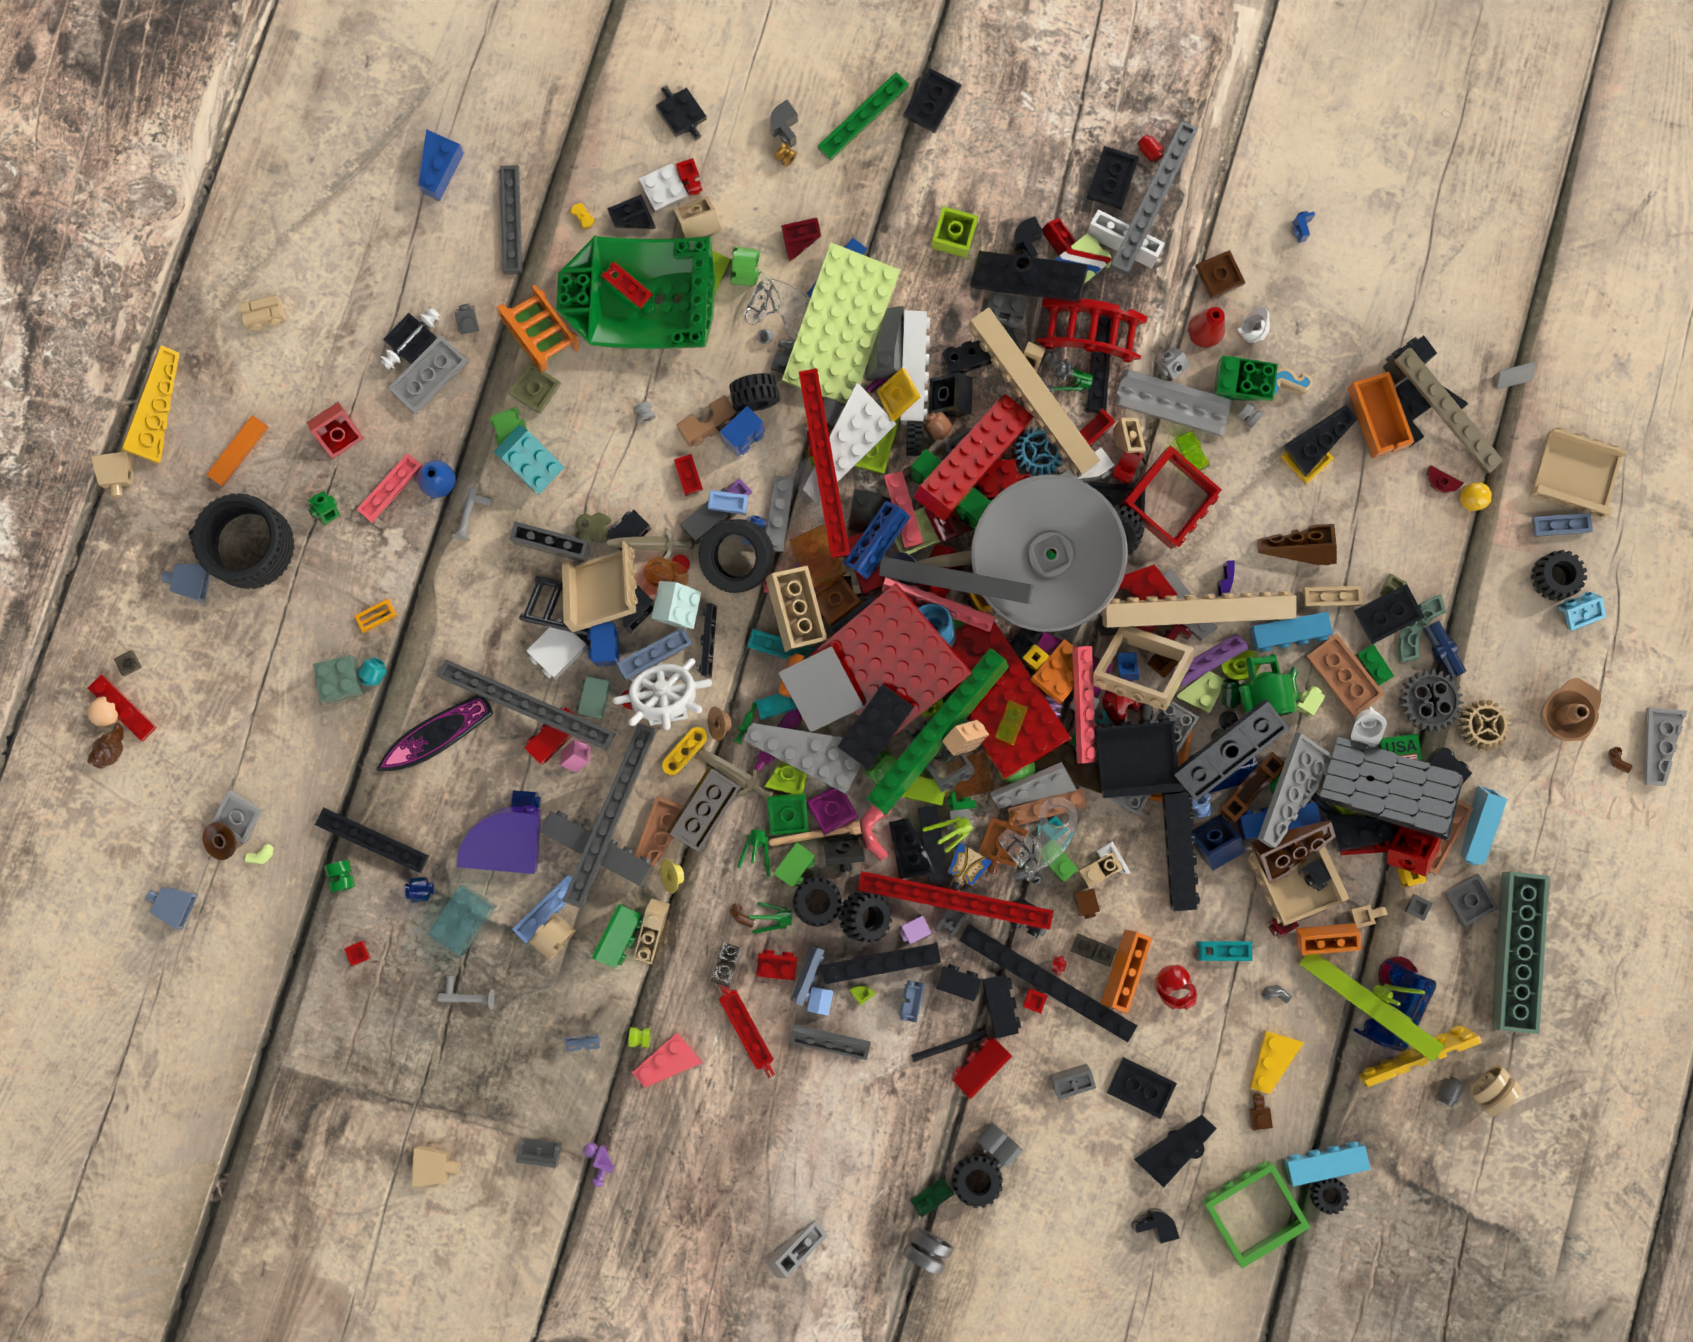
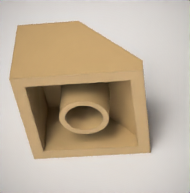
(698, 218)

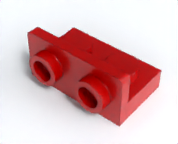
(776, 966)

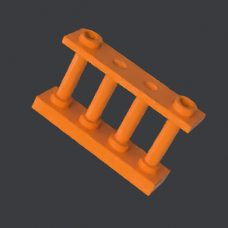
(528, 343)

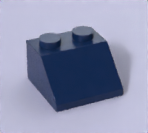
(1218, 842)

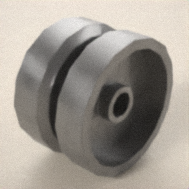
(927, 1251)

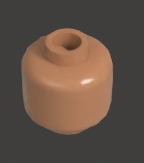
(938, 426)

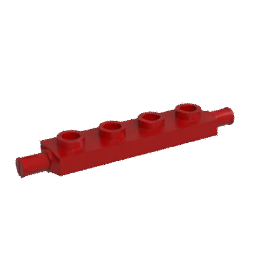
(746, 1030)

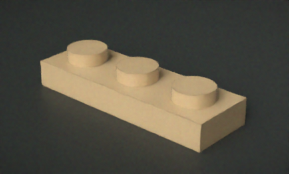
(1332, 596)

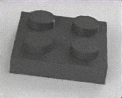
(1470, 900)

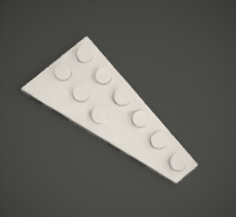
(854, 434)

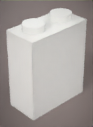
(556, 651)

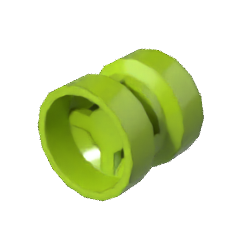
(639, 1037)

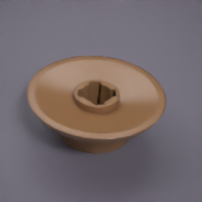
(718, 723)

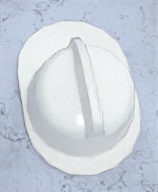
(1369, 727)

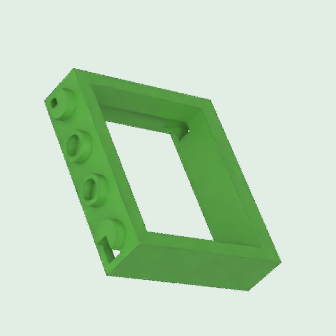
(1270, 1243)

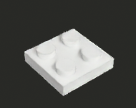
(663, 188)

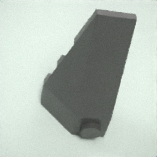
(888, 346)

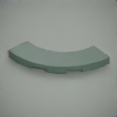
(1409, 636)

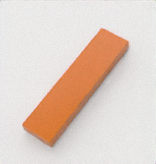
(237, 451)

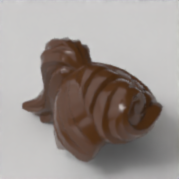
(107, 749)

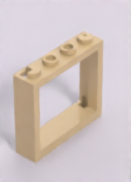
(1150, 643)

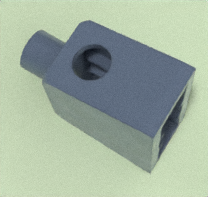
(188, 581)
(172, 905)

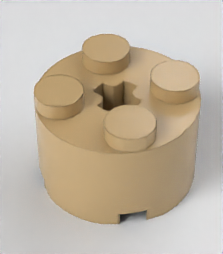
(552, 936)

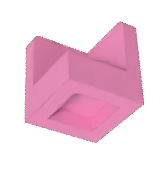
(575, 756)

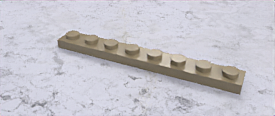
(1448, 410)

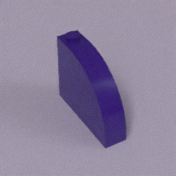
(503, 841)

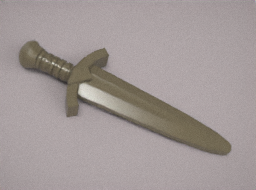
(654, 543)
(949, 560)
(735, 774)

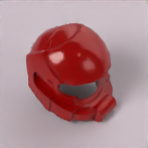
(1117, 706)
(1172, 979)

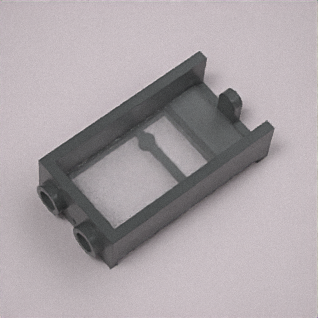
(944, 767)

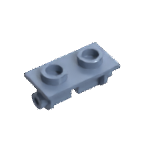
(910, 1008)

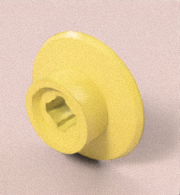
(671, 875)

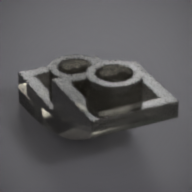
(1093, 950)
(726, 964)

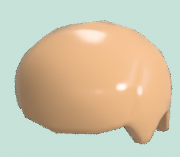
(102, 712)

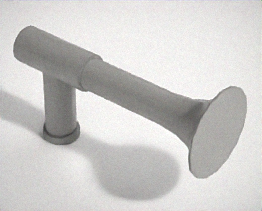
(461, 534)
(448, 996)

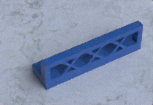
(879, 541)

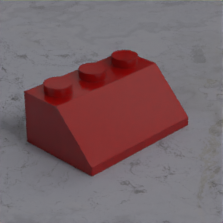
(981, 1066)

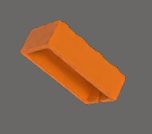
(1380, 414)

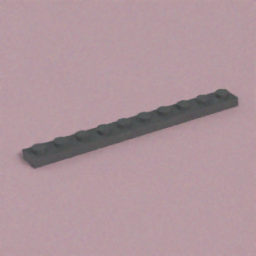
(1154, 198)
(527, 705)
(609, 816)

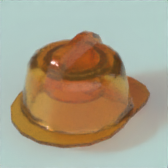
(665, 570)

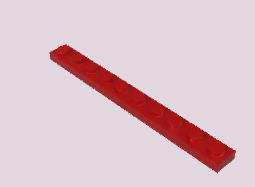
(824, 463)
(956, 900)

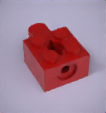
(1413, 847)

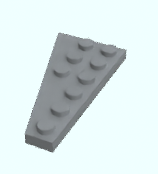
(807, 752)
(1296, 785)

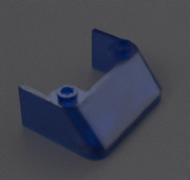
(1411, 1005)

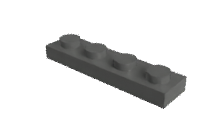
(830, 1042)

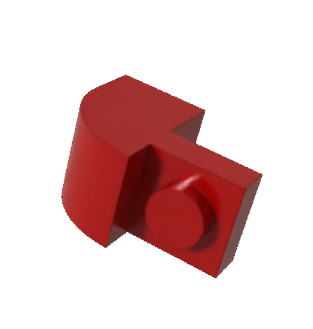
(1127, 466)

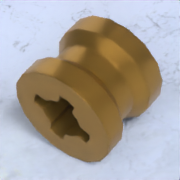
(785, 154)

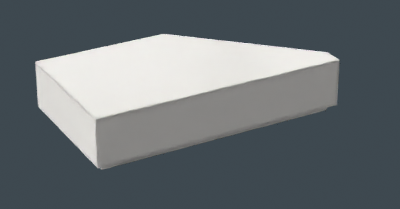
(1110, 847)

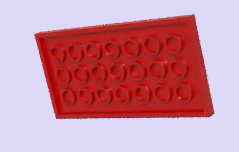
(1040, 728)

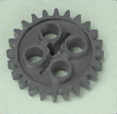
(1414, 703)

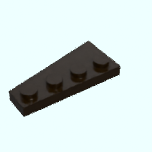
(1082, 774)

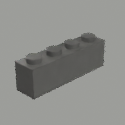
(550, 542)

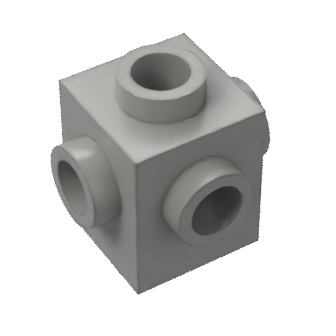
(1172, 363)

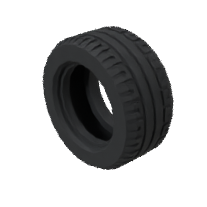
(709, 555)

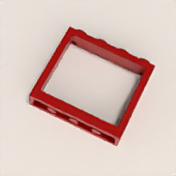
(1192, 473)

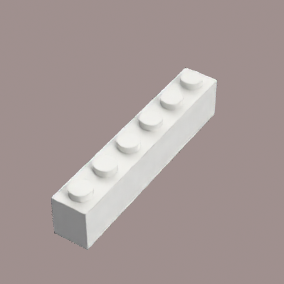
(914, 361)

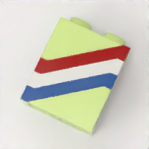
(1087, 252)

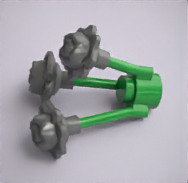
(1064, 369)

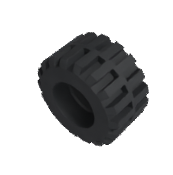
(755, 391)
(1132, 526)
(1572, 568)
(801, 909)
(878, 919)
(981, 1198)

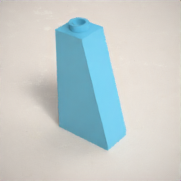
(1482, 825)

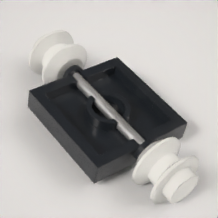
(410, 338)

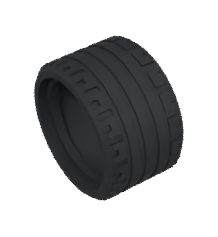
(212, 522)

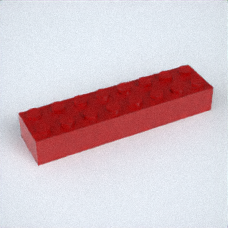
(973, 457)

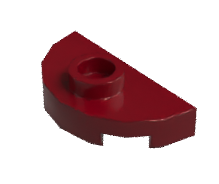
(1442, 481)

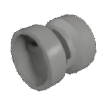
(1250, 414)

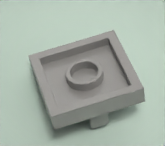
(239, 815)

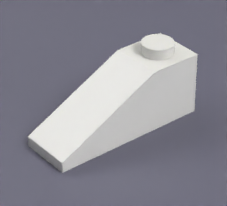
(1102, 469)

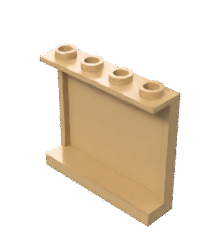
(1577, 472)
(599, 589)
(1293, 897)

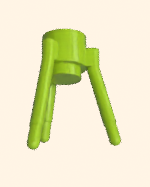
(961, 829)
(1385, 994)

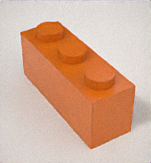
(1328, 939)

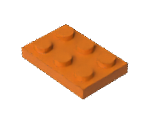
(1056, 674)

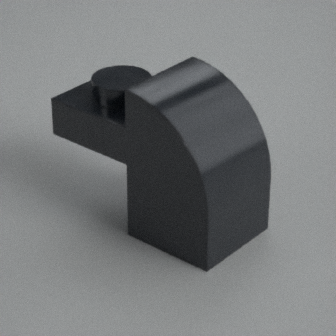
(1025, 235)
(1161, 1223)

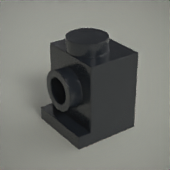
(1315, 875)

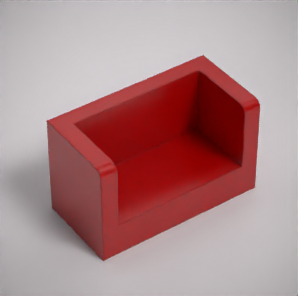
(1097, 427)

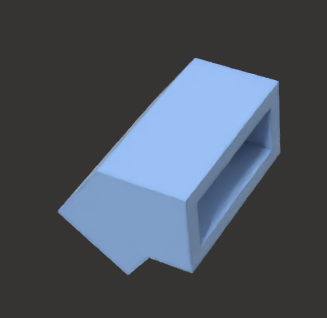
(820, 1000)

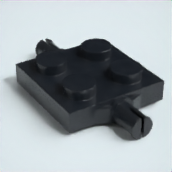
(681, 112)

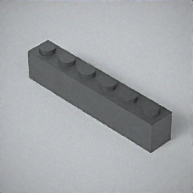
(616, 859)

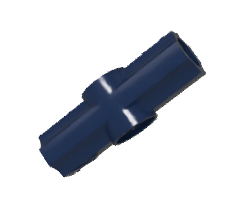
(1444, 649)

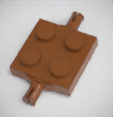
(991, 846)

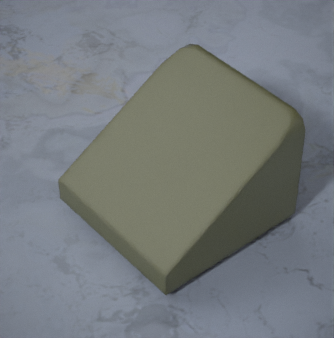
(1391, 583)

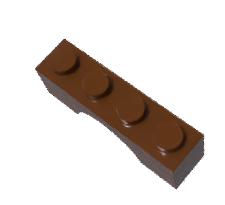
(1252, 785)

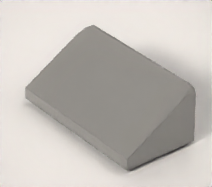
(1514, 375)

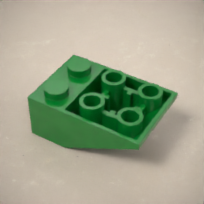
(1245, 379)

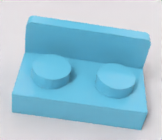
(1583, 610)

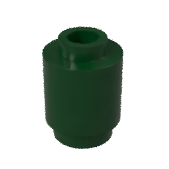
(1230, 694)

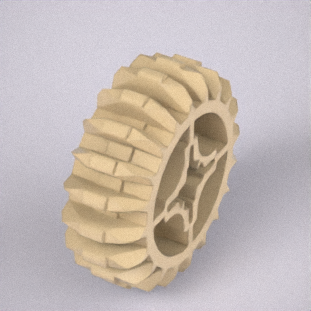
(1472, 714)

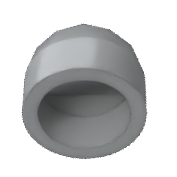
(765, 336)

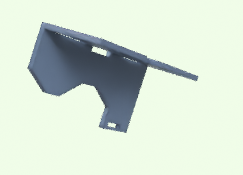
(582, 1043)

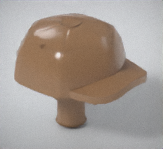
(1571, 710)

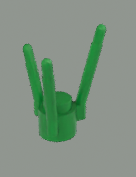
(757, 838)
(782, 918)

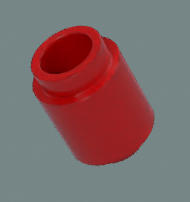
(1150, 148)

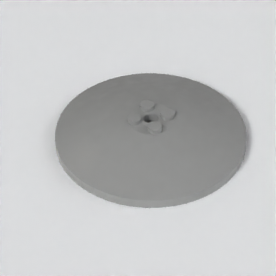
(1043, 516)

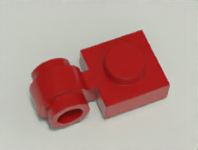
(689, 172)

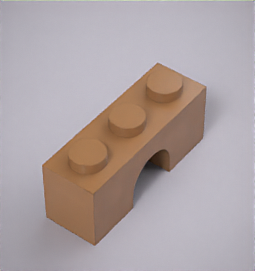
(695, 432)

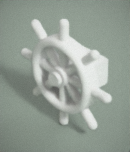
(663, 700)

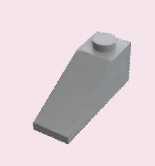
(796, 1250)

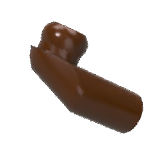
(1616, 760)
(739, 917)

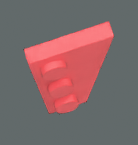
(667, 1061)

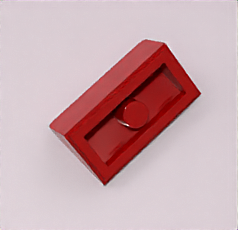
(1058, 236)

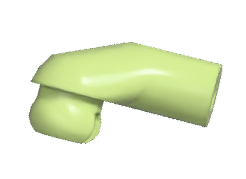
(262, 856)

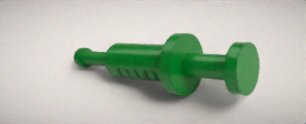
(745, 724)

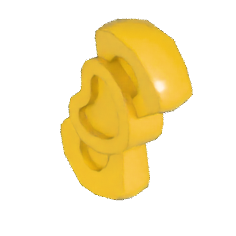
(584, 217)

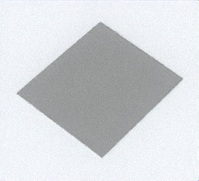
(821, 689)

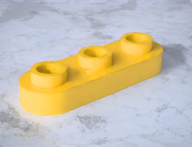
(676, 754)

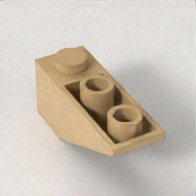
(651, 931)

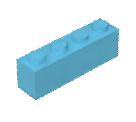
(1326, 1164)

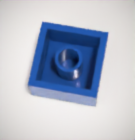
(742, 432)
(604, 644)

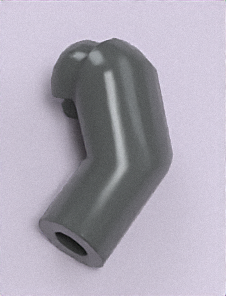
(1021, 874)
(1276, 991)

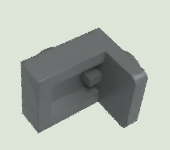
(467, 319)

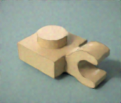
(1365, 916)

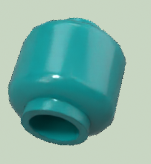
(372, 671)

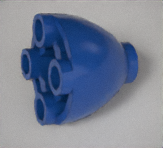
(440, 483)

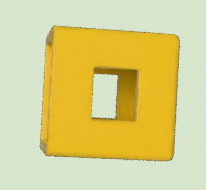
(1032, 664)
(1407, 880)

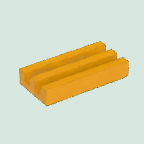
(393, 614)

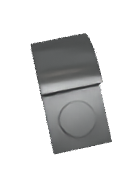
(781, 120)

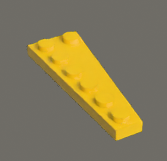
(149, 421)
(1458, 1038)

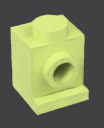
(1310, 701)

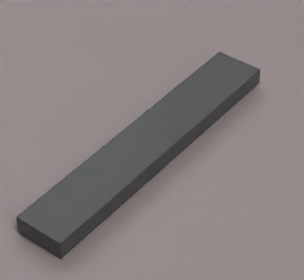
(511, 219)

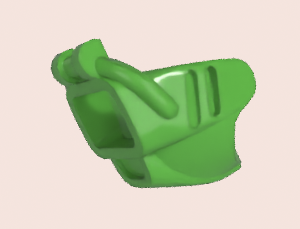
(881, 768)

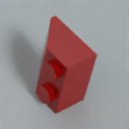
(335, 430)

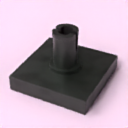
(844, 850)

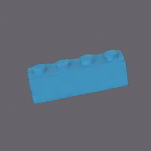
(1290, 631)

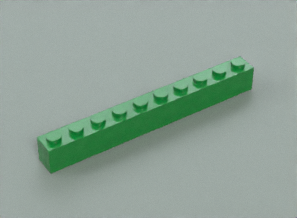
(930, 739)

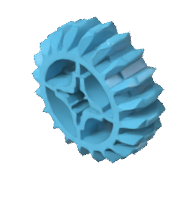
(1033, 446)

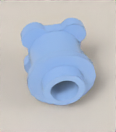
(1202, 807)

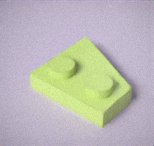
(1203, 692)

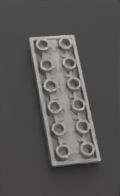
(1173, 402)
(1183, 726)

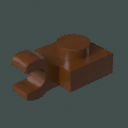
(1260, 1116)

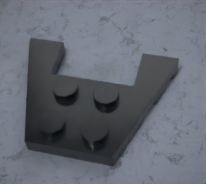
(1415, 405)

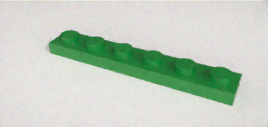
(863, 116)

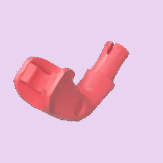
(870, 817)

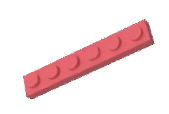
(957, 611)
(1084, 704)

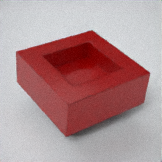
(357, 953)
(1034, 1001)

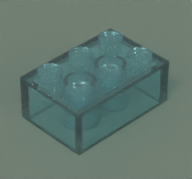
(461, 920)

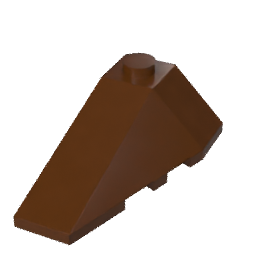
(1309, 546)
(1292, 849)

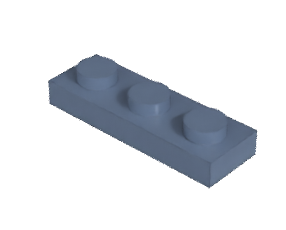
(1562, 524)
(808, 975)

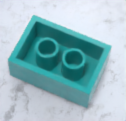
(529, 459)

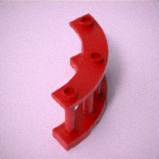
(1096, 309)

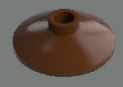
(219, 841)

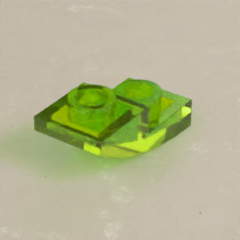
(1191, 450)
(1011, 722)

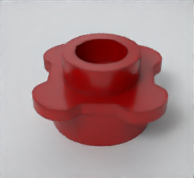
(1059, 965)

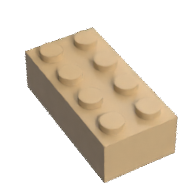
(796, 608)

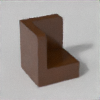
(1162, 664)

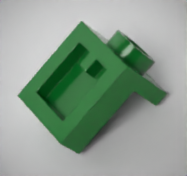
(965, 803)

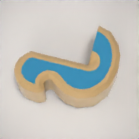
(1288, 380)

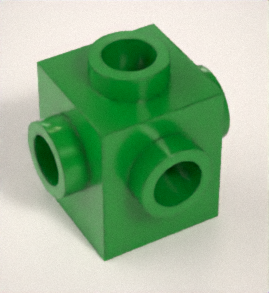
(323, 507)

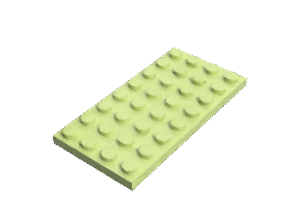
(841, 321)

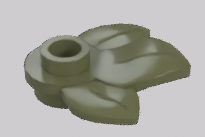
(595, 530)

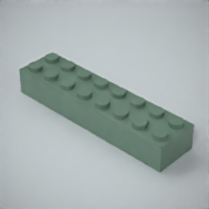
(1520, 952)

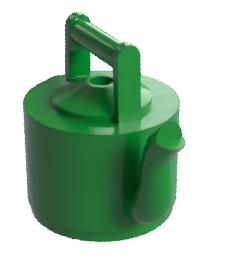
(1277, 689)

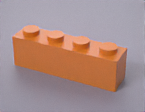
(1126, 971)

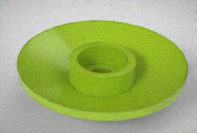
(1237, 668)

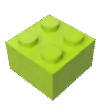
(954, 232)

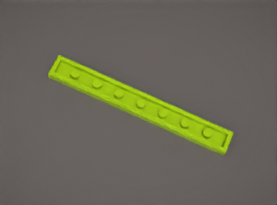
(1372, 1006)

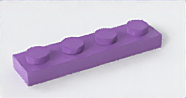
(1214, 657)

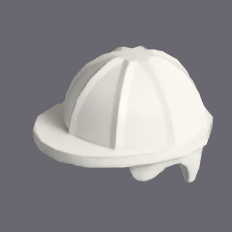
(1255, 325)

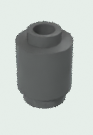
(1450, 1091)

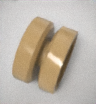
(1496, 1090)

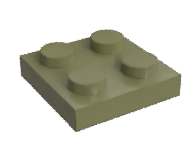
(534, 388)

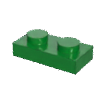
(1375, 664)

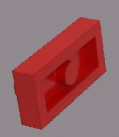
(688, 475)

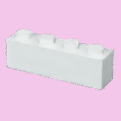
(1112, 232)

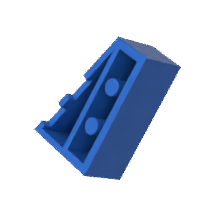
(438, 164)

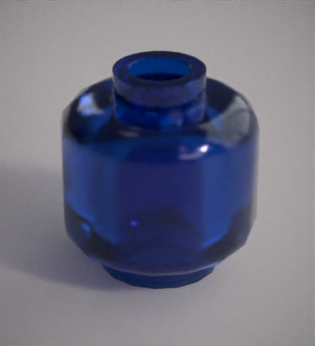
(418, 889)

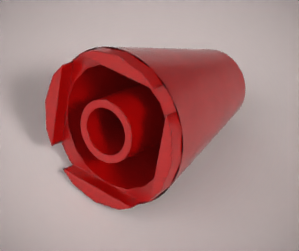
(1207, 327)

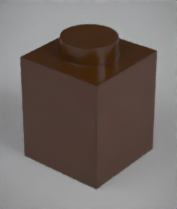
(1086, 903)

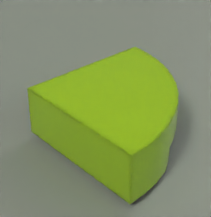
(862, 994)

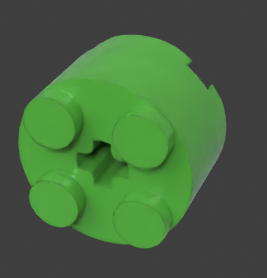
(743, 266)
(505, 423)

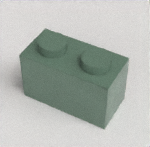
(593, 697)

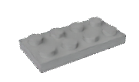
(428, 374)

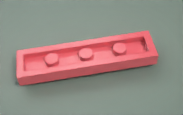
(389, 488)
(900, 496)

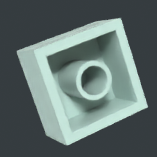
(676, 605)

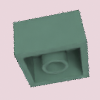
(338, 679)

